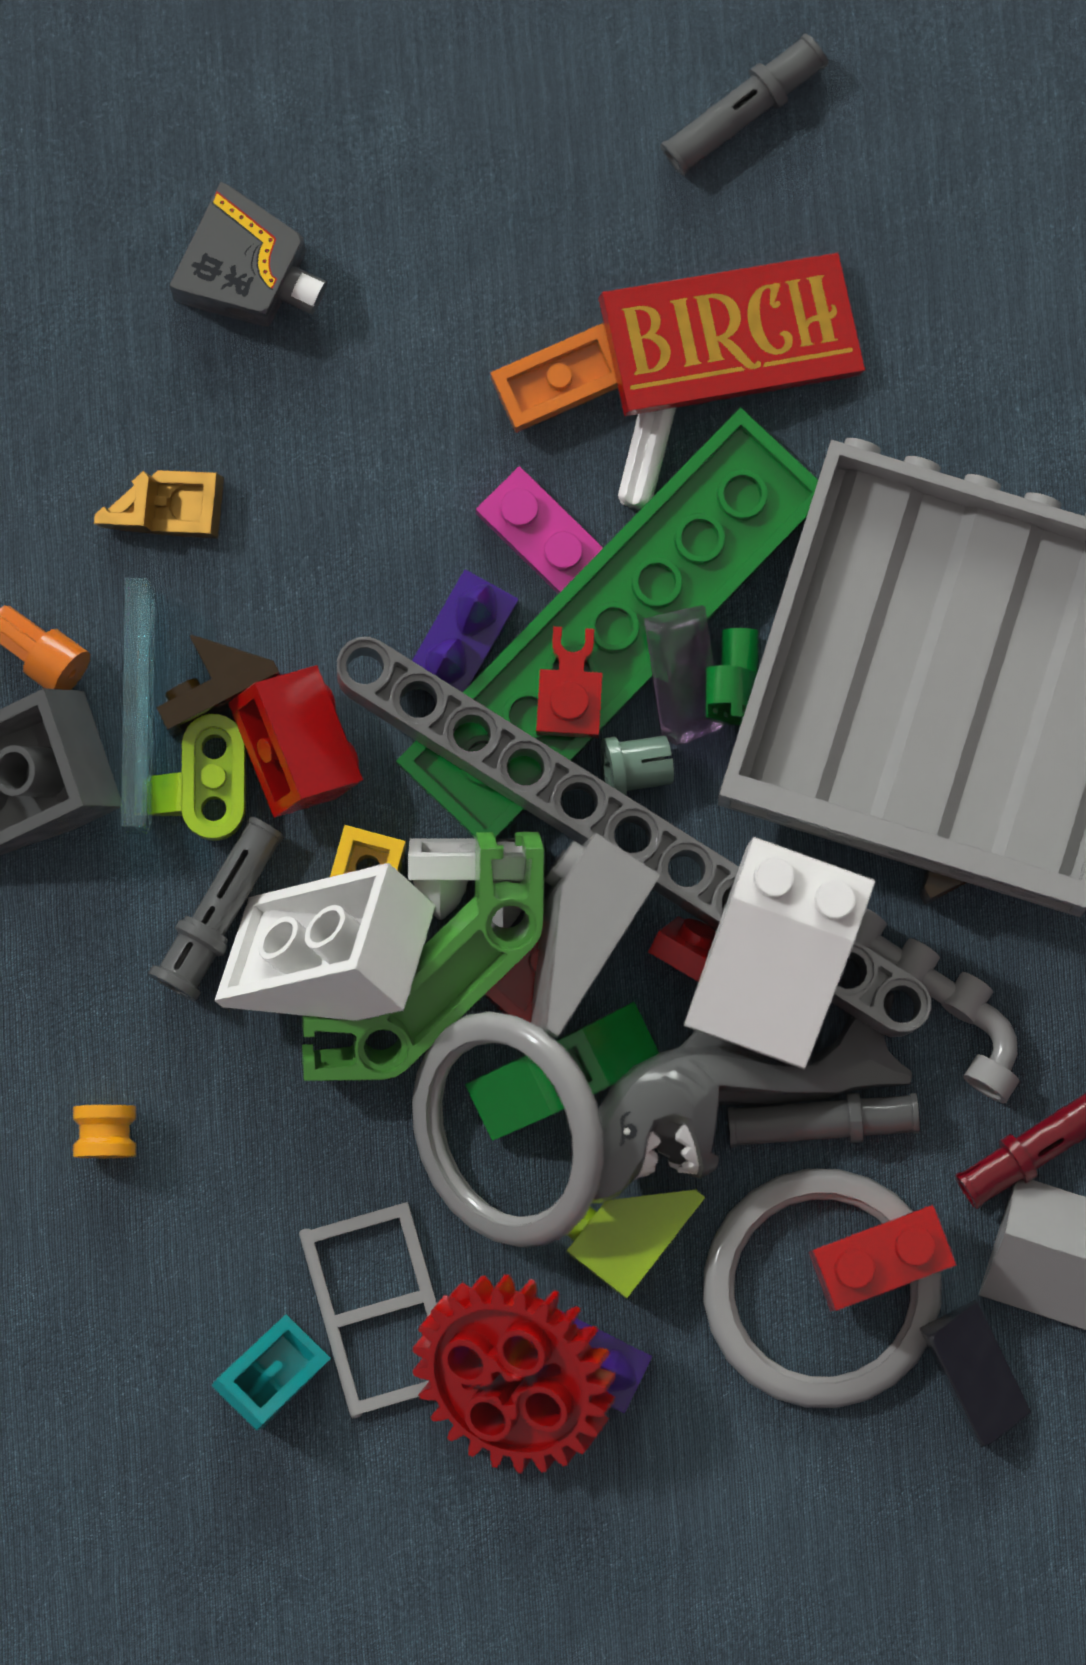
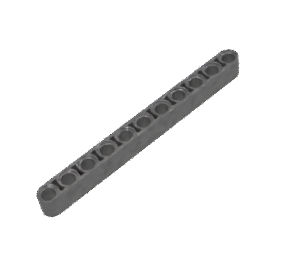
(611, 810)

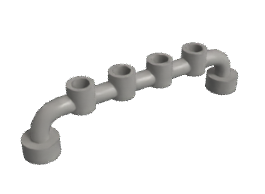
(963, 999)

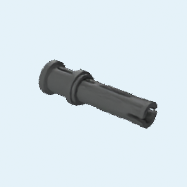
(202, 935)

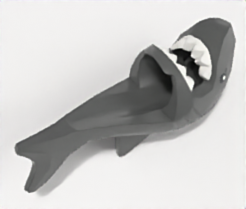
(676, 1097)

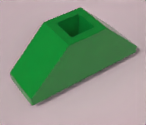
(524, 1094)

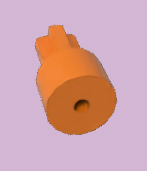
(47, 656)

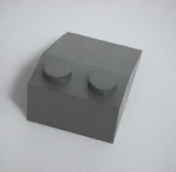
(51, 768)

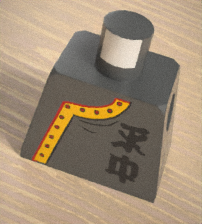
(244, 263)

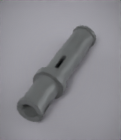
(764, 89)
(824, 1120)

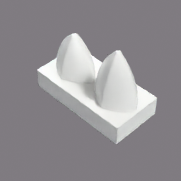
(445, 865)

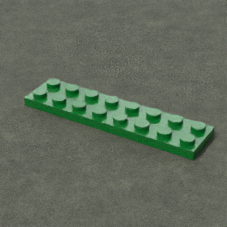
(677, 553)

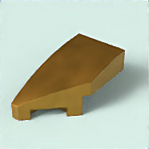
(168, 505)

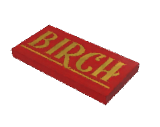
(731, 334)

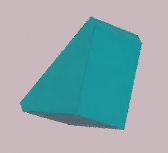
(271, 1372)

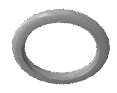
(580, 1110)
(724, 1315)

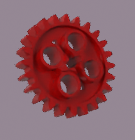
(502, 1385)

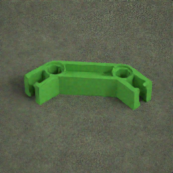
(450, 974)

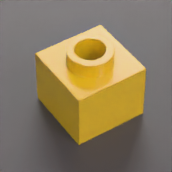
(361, 844)

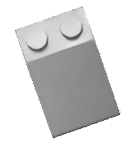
(583, 919)

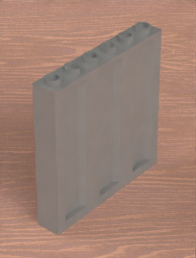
(928, 679)

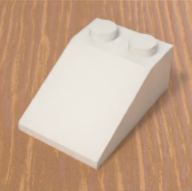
(329, 947)
(778, 952)

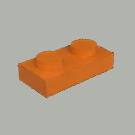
(556, 378)

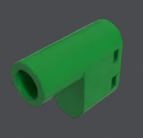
(732, 681)

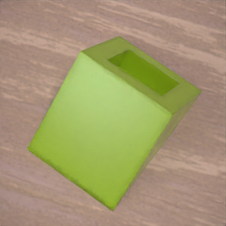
(167, 794)

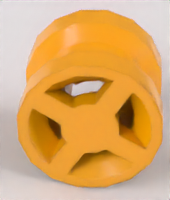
(104, 1131)

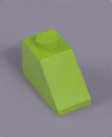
(630, 1235)

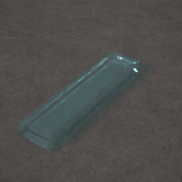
(138, 706)

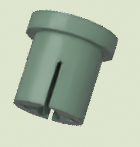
(636, 763)

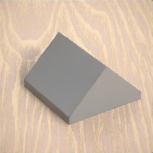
(1041, 1254)

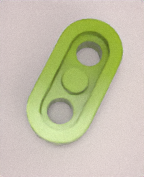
(213, 778)

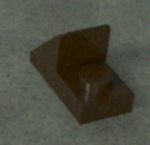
(230, 675)

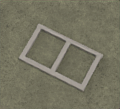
(333, 1322)

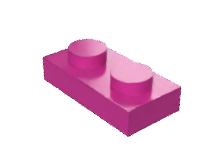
(538, 529)

